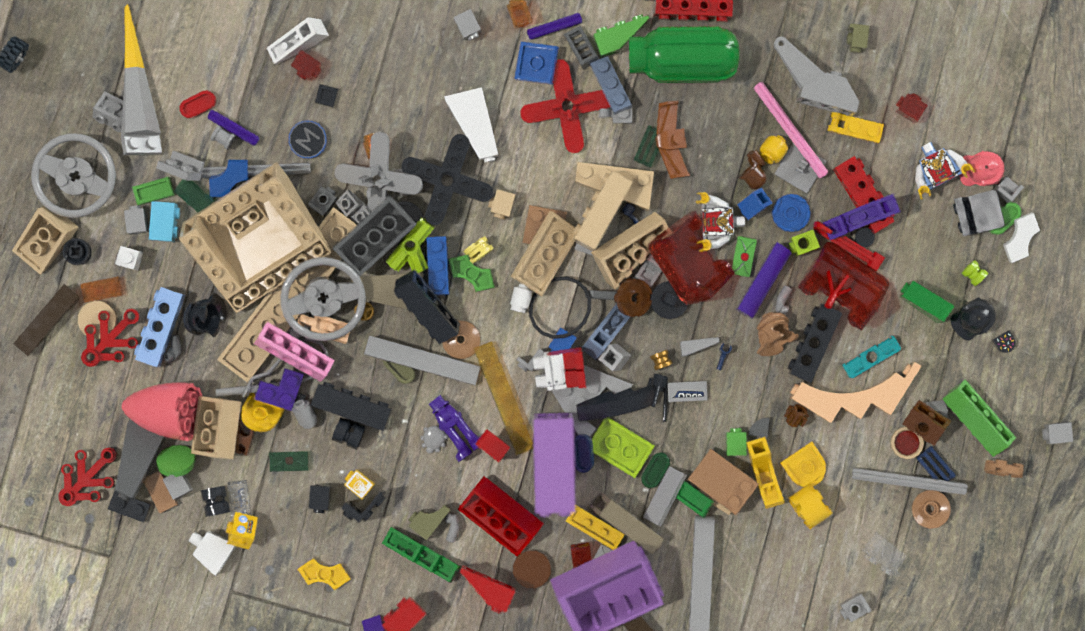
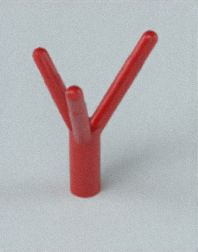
(835, 293)

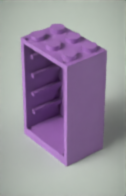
(554, 463)
(608, 590)

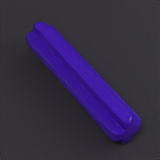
(554, 26)
(233, 127)

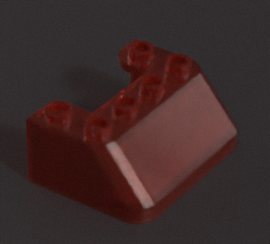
(866, 284)

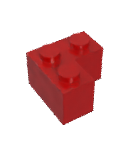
(405, 617)

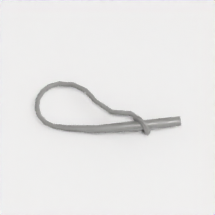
(253, 388)

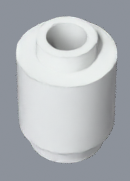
(520, 298)

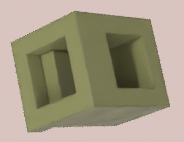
(857, 38)

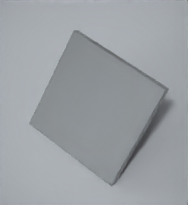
(797, 170)

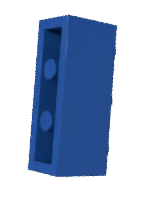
(438, 265)

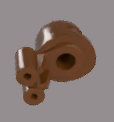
(754, 175)

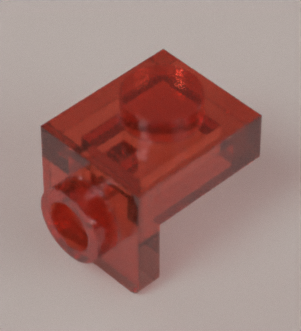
(580, 554)

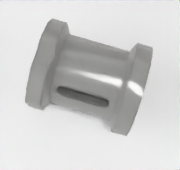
(222, 137)

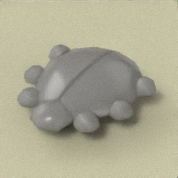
(433, 439)

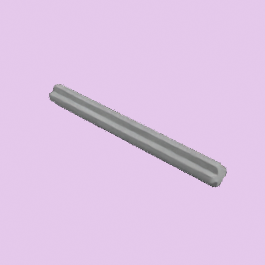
(253, 170)
(909, 481)

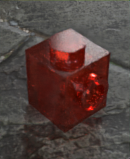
(306, 66)
(911, 107)

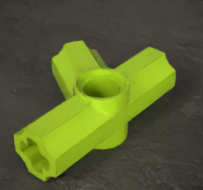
(414, 254)

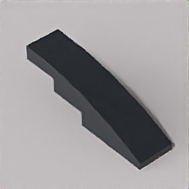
(616, 404)

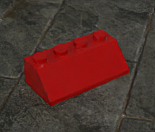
(500, 516)

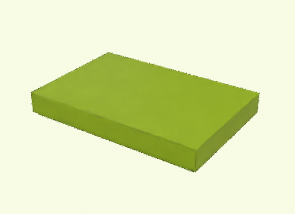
(621, 447)

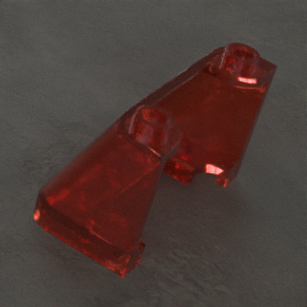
(689, 271)

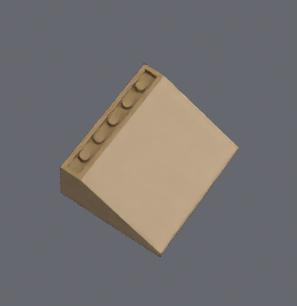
(253, 237)

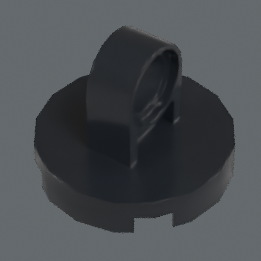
(667, 302)

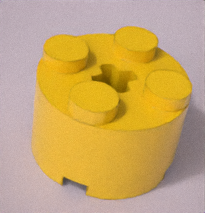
(809, 506)

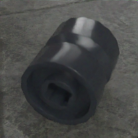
(348, 433)
(210, 496)

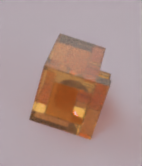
(524, 19)

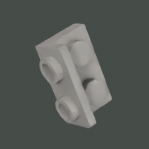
(109, 111)
(182, 166)

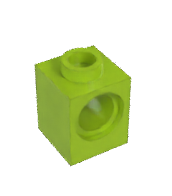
(811, 239)

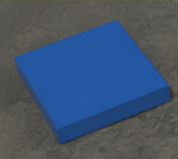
(536, 63)

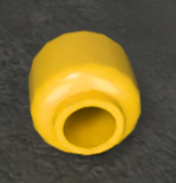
(773, 149)

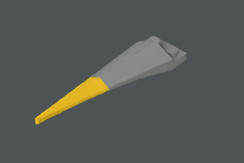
(139, 120)

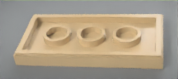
(545, 254)

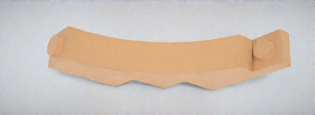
(883, 396)

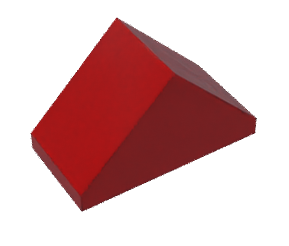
(492, 445)

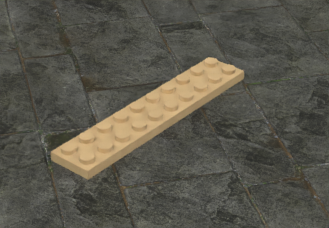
(242, 354)

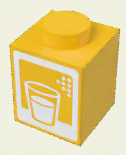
(358, 483)

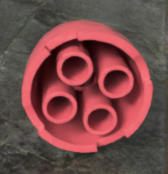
(165, 409)

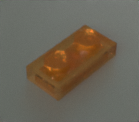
(101, 289)

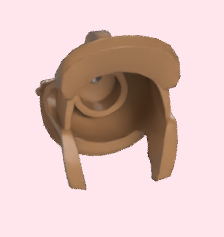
(774, 333)

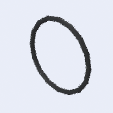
(579, 326)

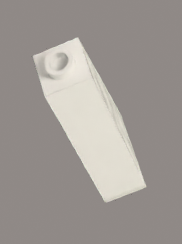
(472, 116)

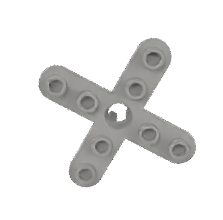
(378, 166)

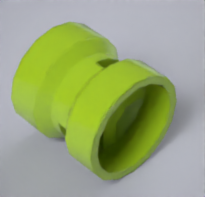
(974, 273)

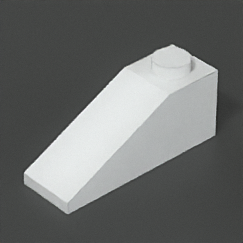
(301, 37)

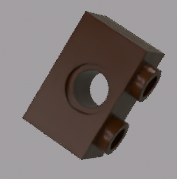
(923, 414)

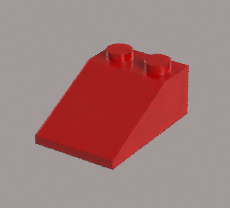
(492, 591)

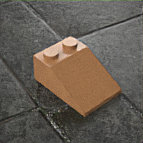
(723, 481)

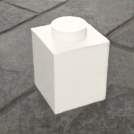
(129, 258)

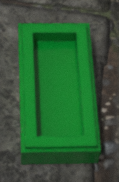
(694, 499)

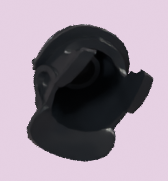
(205, 315)
(966, 322)

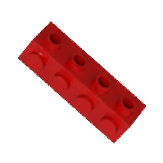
(700, 9)
(860, 188)

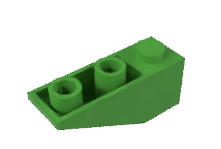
(614, 39)

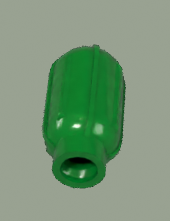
(685, 54)

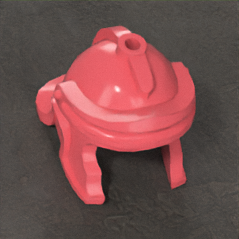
(983, 176)

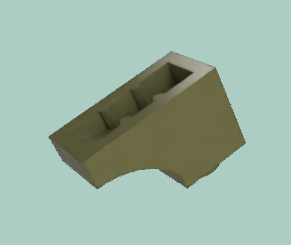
(426, 523)

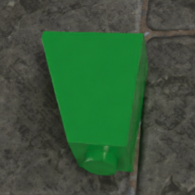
(926, 301)

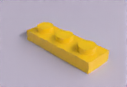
(595, 528)

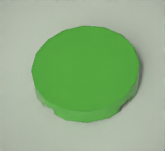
(176, 460)

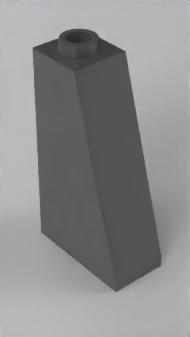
(137, 458)

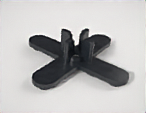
(451, 167)

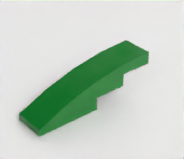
(421, 554)

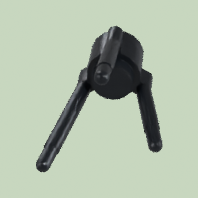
(659, 382)

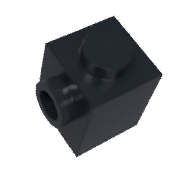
(319, 498)

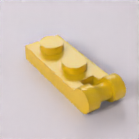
(856, 127)

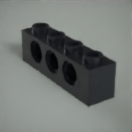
(816, 354)

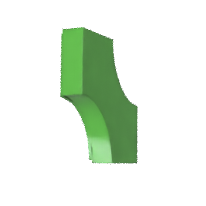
(463, 268)

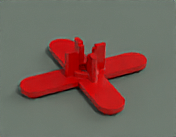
(553, 108)

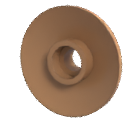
(464, 349)
(940, 511)

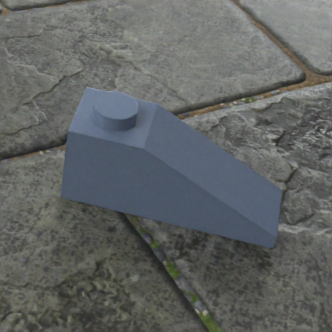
(605, 333)

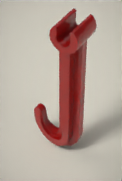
(873, 260)

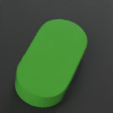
(1010, 212)

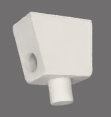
(211, 550)

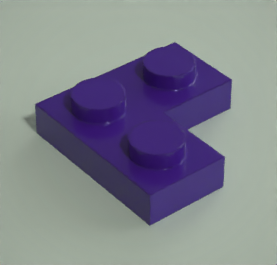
(282, 395)

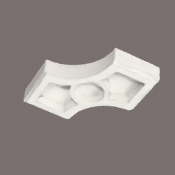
(1024, 230)

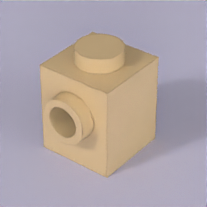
(502, 204)

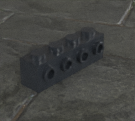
(426, 307)
(351, 407)

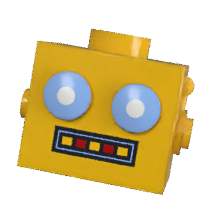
(241, 530)

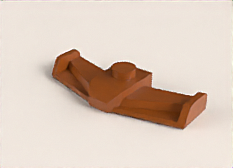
(670, 140)

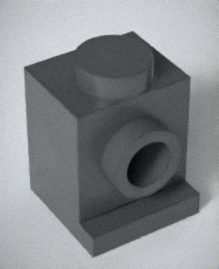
(323, 208)

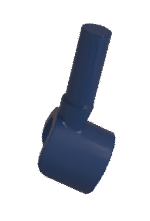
(628, 210)
(722, 356)

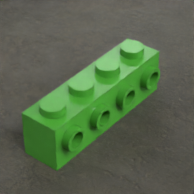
(979, 418)

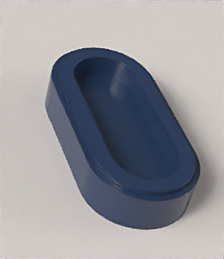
(583, 453)

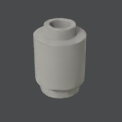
(304, 414)

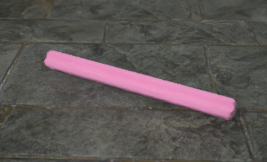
(791, 130)

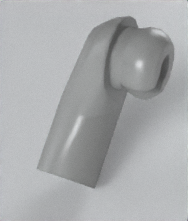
(781, 299)
(454, 527)

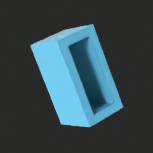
(163, 221)

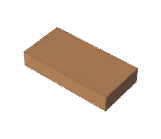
(159, 492)

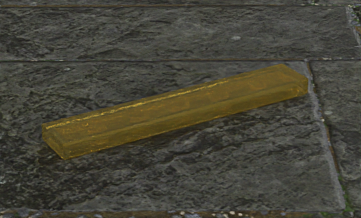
(503, 398)

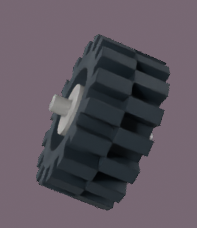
(13, 54)

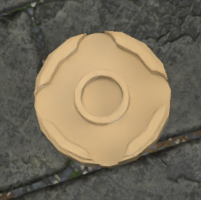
(89, 315)

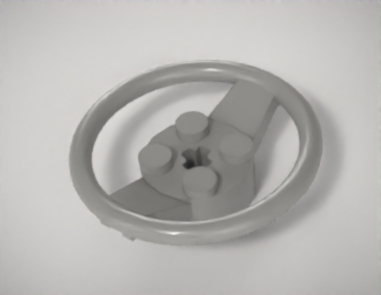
(63, 171)
(308, 300)

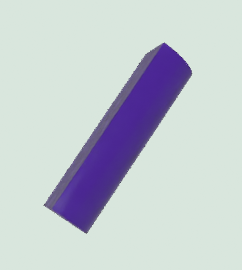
(763, 280)

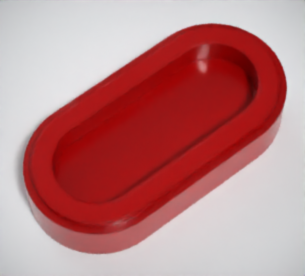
(197, 104)

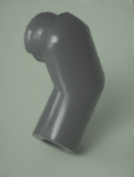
(175, 349)

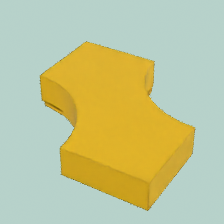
(331, 575)

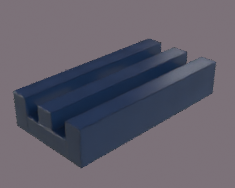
(939, 459)

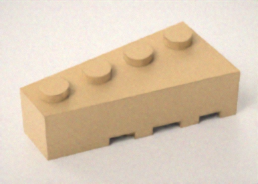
(639, 192)
(602, 210)
(627, 249)

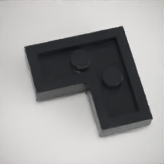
(134, 509)

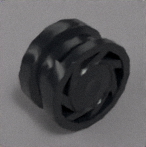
(77, 251)

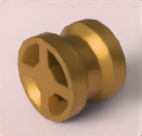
(368, 312)
(661, 360)

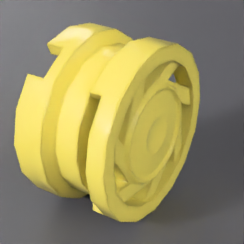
(478, 250)

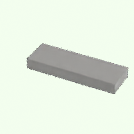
(665, 496)

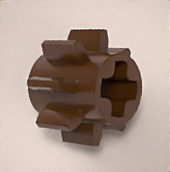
(796, 415)

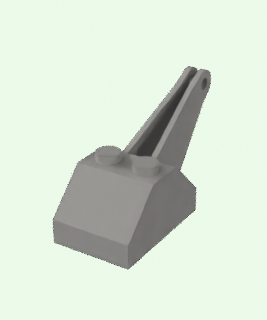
(817, 88)

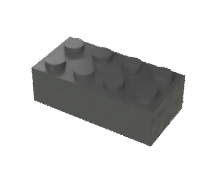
(374, 235)

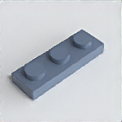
(610, 85)

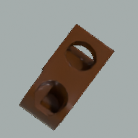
(243, 439)

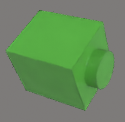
(735, 442)

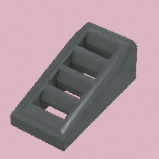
(586, 62)

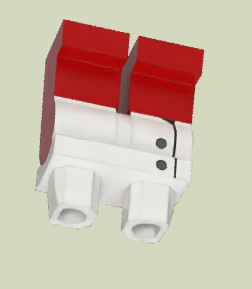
(561, 368)

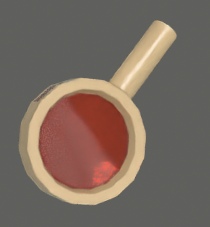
(906, 443)

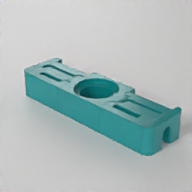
(882, 350)

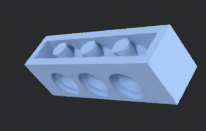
(162, 338)

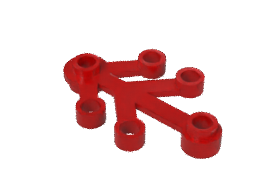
(108, 340)
(84, 478)

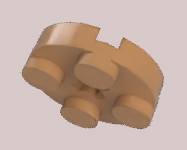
(1001, 468)

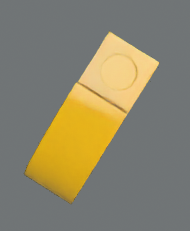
(764, 473)

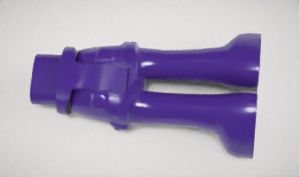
(449, 417)

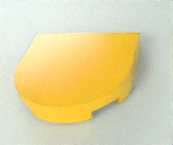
(260, 415)
(805, 466)

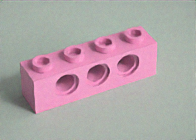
(294, 352)

